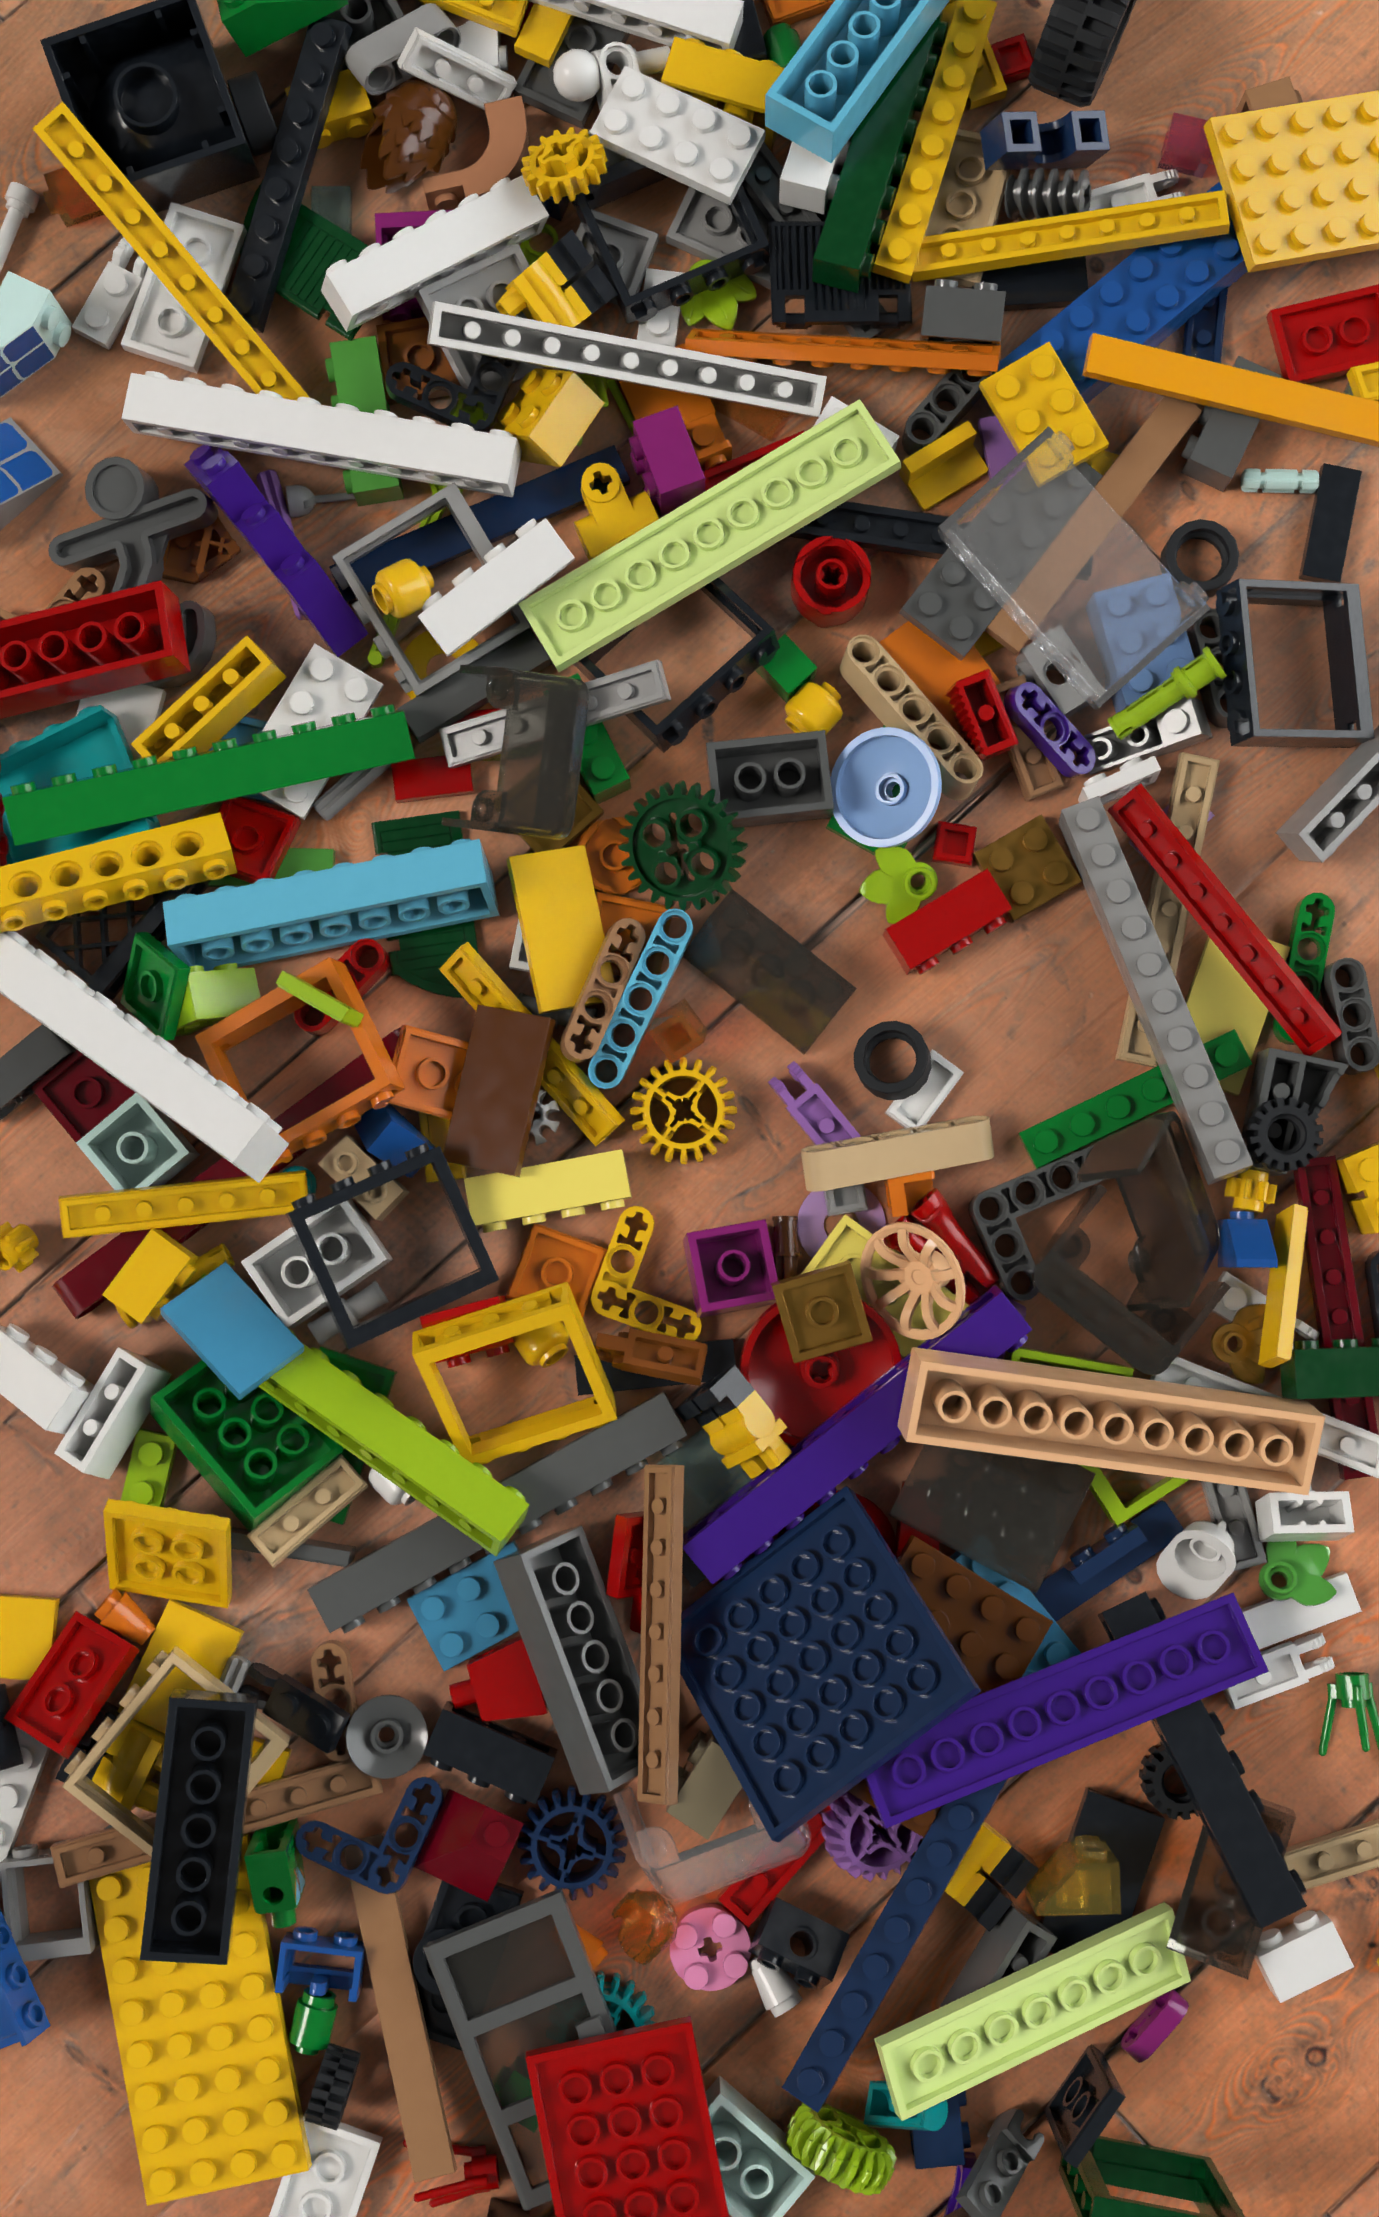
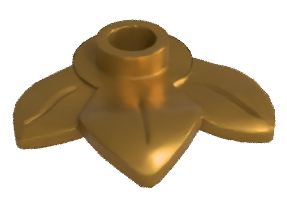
(1247, 1329)

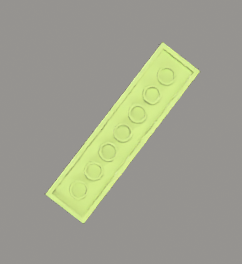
(1030, 2011)

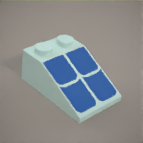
(30, 330)

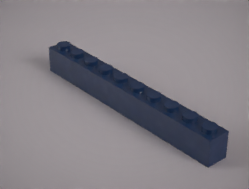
(888, 1946)

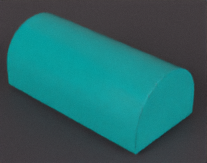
(881, 2113)

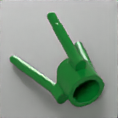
(1354, 1692)

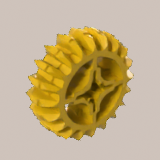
(655, 1090)

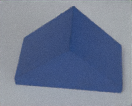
(389, 1135)

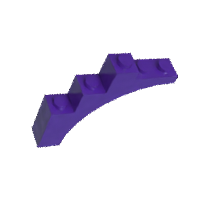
(277, 547)

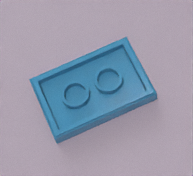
(232, 1330)

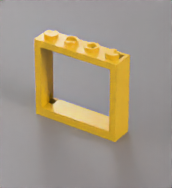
(498, 1324)

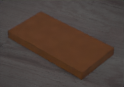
(498, 1090)

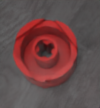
(835, 560)

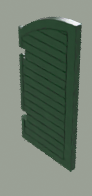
(312, 250)
(426, 950)

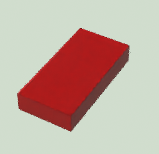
(430, 779)

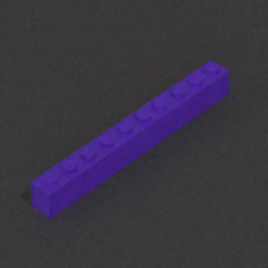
(838, 1447)

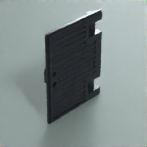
(791, 272)

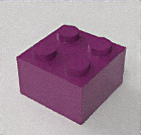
(666, 460)
(730, 1268)

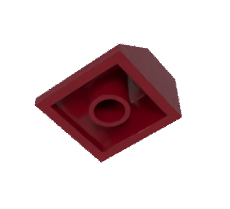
(468, 1845)

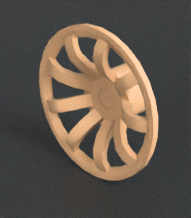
(920, 1276)

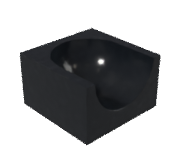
(154, 100)

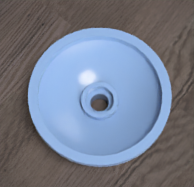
(865, 781)

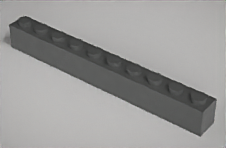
(546, 1486)

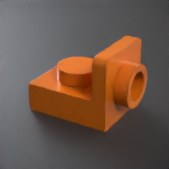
(709, 442)

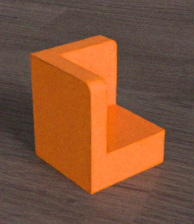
(906, 1191)

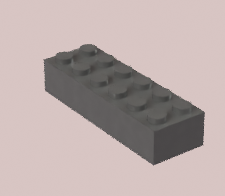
(577, 1656)

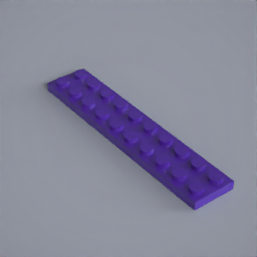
(1069, 1708)

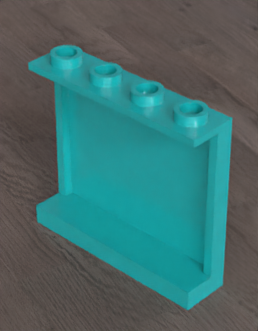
(75, 746)

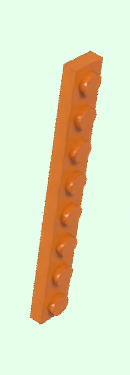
(858, 351)

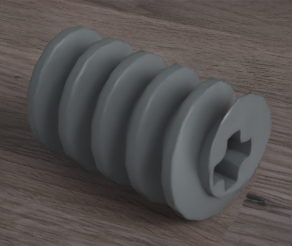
(1046, 197)

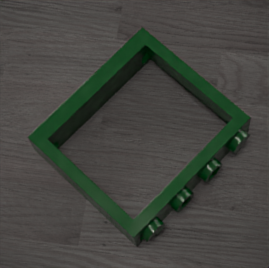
(1145, 2170)

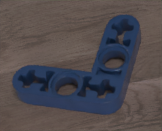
(372, 1856)

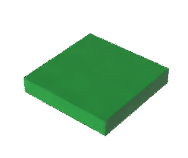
(155, 985)

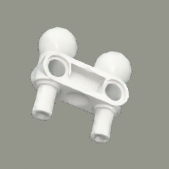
(583, 74)

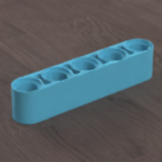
(641, 978)

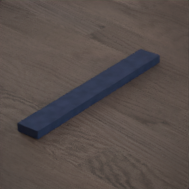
(497, 516)

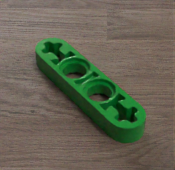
(1313, 969)

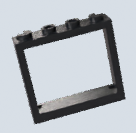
(630, 177)
(1345, 659)
(724, 681)
(418, 1306)

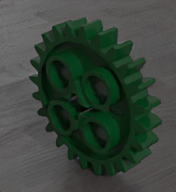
(715, 839)

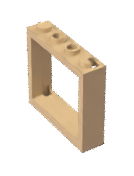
(108, 1807)

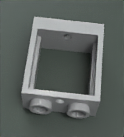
(50, 1943)

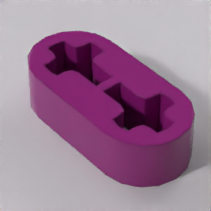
(1154, 2025)

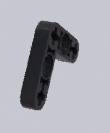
(474, 397)

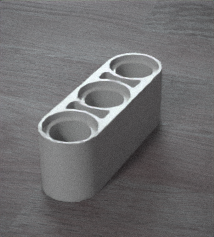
(376, 56)

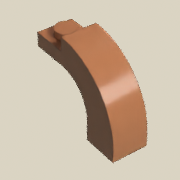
(500, 160)

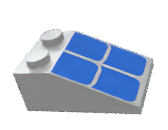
(23, 471)

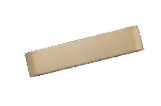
(907, 698)
(897, 1153)

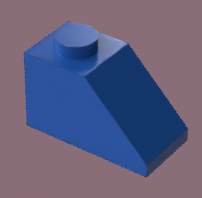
(1245, 1242)

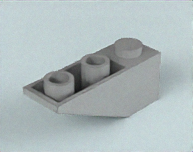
(1170, 731)

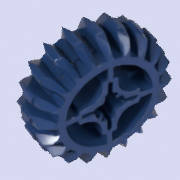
(562, 1876)

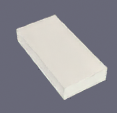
(920, 1107)

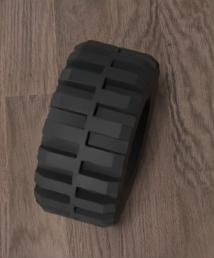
(1078, 48)

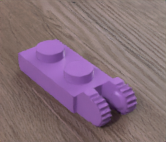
(813, 1109)

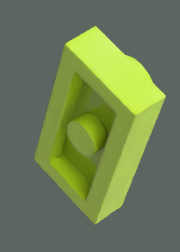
(149, 1468)

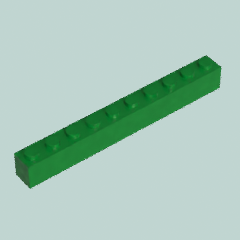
(208, 776)

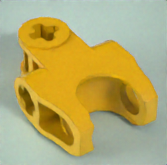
(611, 514)

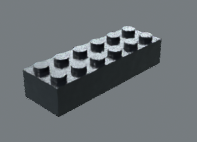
(199, 1827)

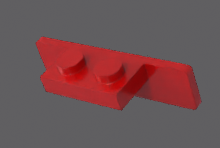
(627, 1563)

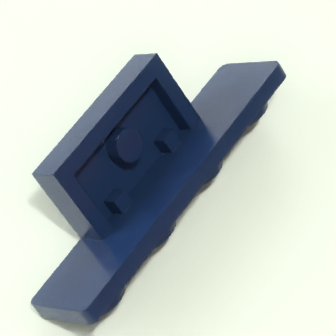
(1108, 1560)

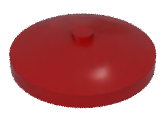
(815, 1388)

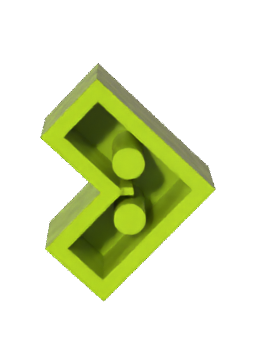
(215, 995)

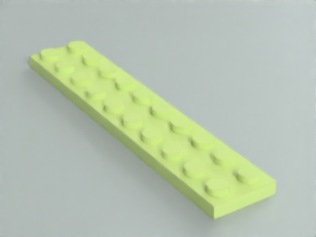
(710, 535)

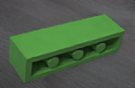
(360, 383)

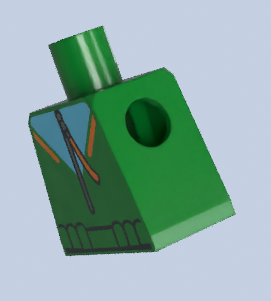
(276, 1872)

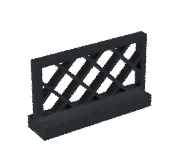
(111, 975)

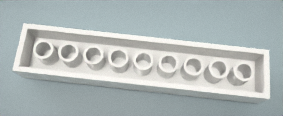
(139, 1058)

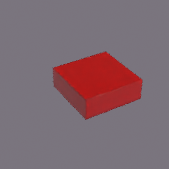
(1013, 58)
(954, 844)

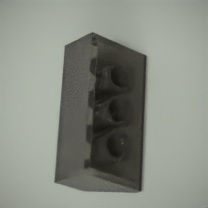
(768, 972)
(1211, 1915)

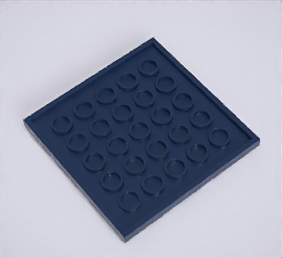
(818, 1664)

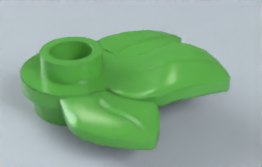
(1302, 1570)

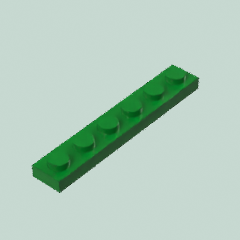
(1121, 1105)

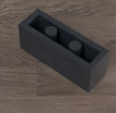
(490, 1754)

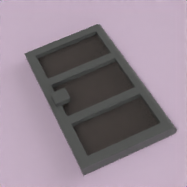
(511, 1990)

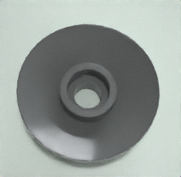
(390, 1757)

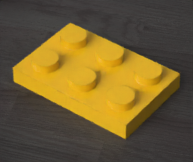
(1038, 395)

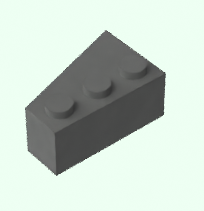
(1286, 1076)

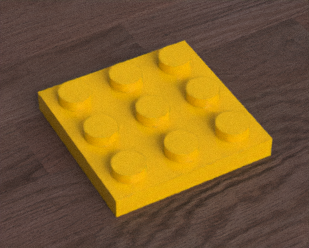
(168, 1553)

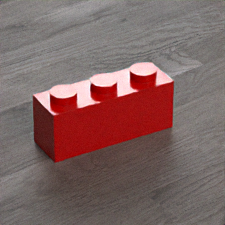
(948, 923)

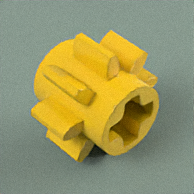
(1251, 1191)
(17, 1247)

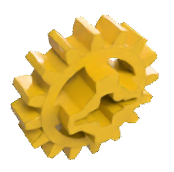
(564, 165)

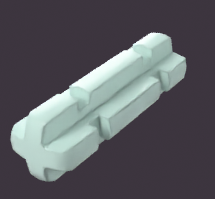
(1279, 480)

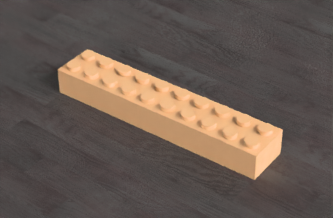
(1109, 1421)

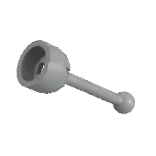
(302, 500)

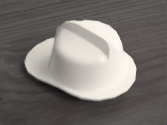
(1197, 1560)

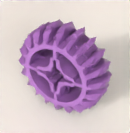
(864, 1846)

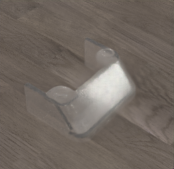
(709, 1865)

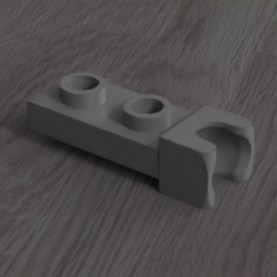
(999, 2166)

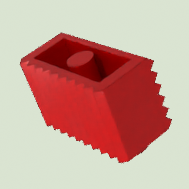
(982, 715)

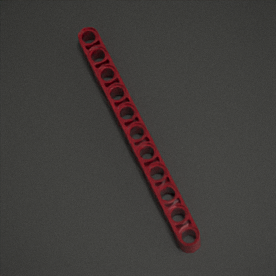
(84, 1285)

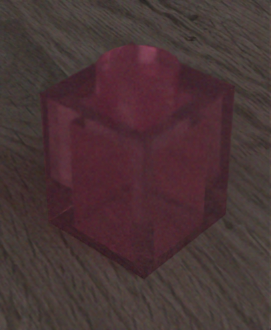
(1186, 146)

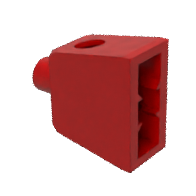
(501, 1684)

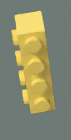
(548, 1189)

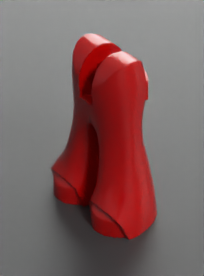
(937, 1216)

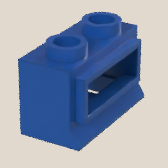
(321, 1977)

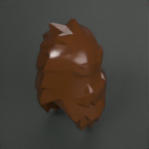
(408, 135)

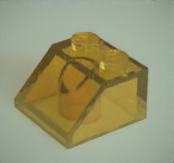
(1077, 1880)

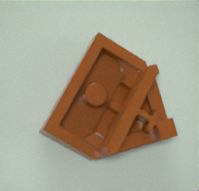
(199, 553)

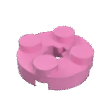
(698, 1968)

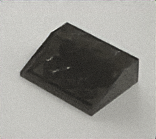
(994, 1507)

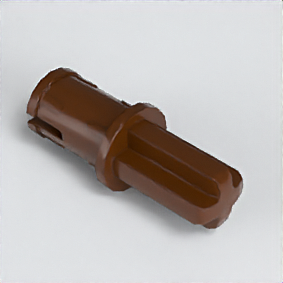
(785, 1246)

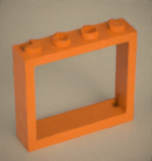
(278, 1004)

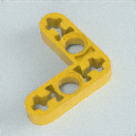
(624, 1282)

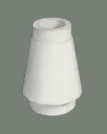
(776, 1988)

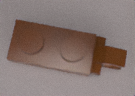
(654, 1355)

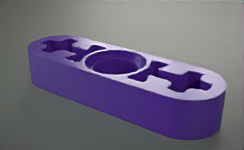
(1033, 726)

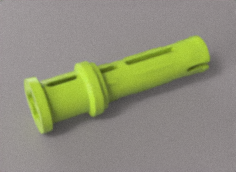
(1182, 684)

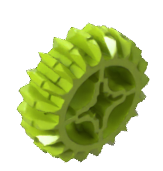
(841, 2149)

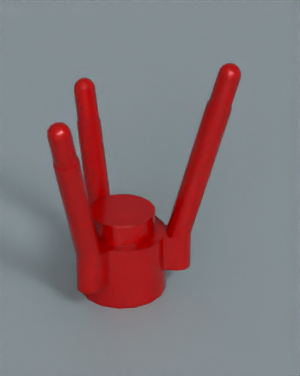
(480, 2176)

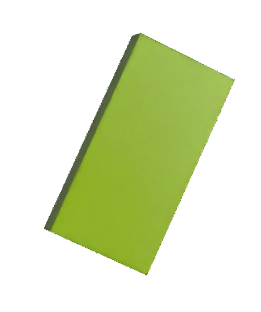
(319, 999)

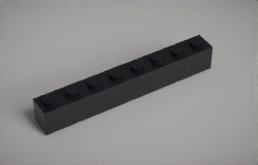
(1217, 1790)

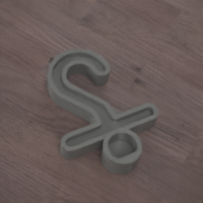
(138, 533)

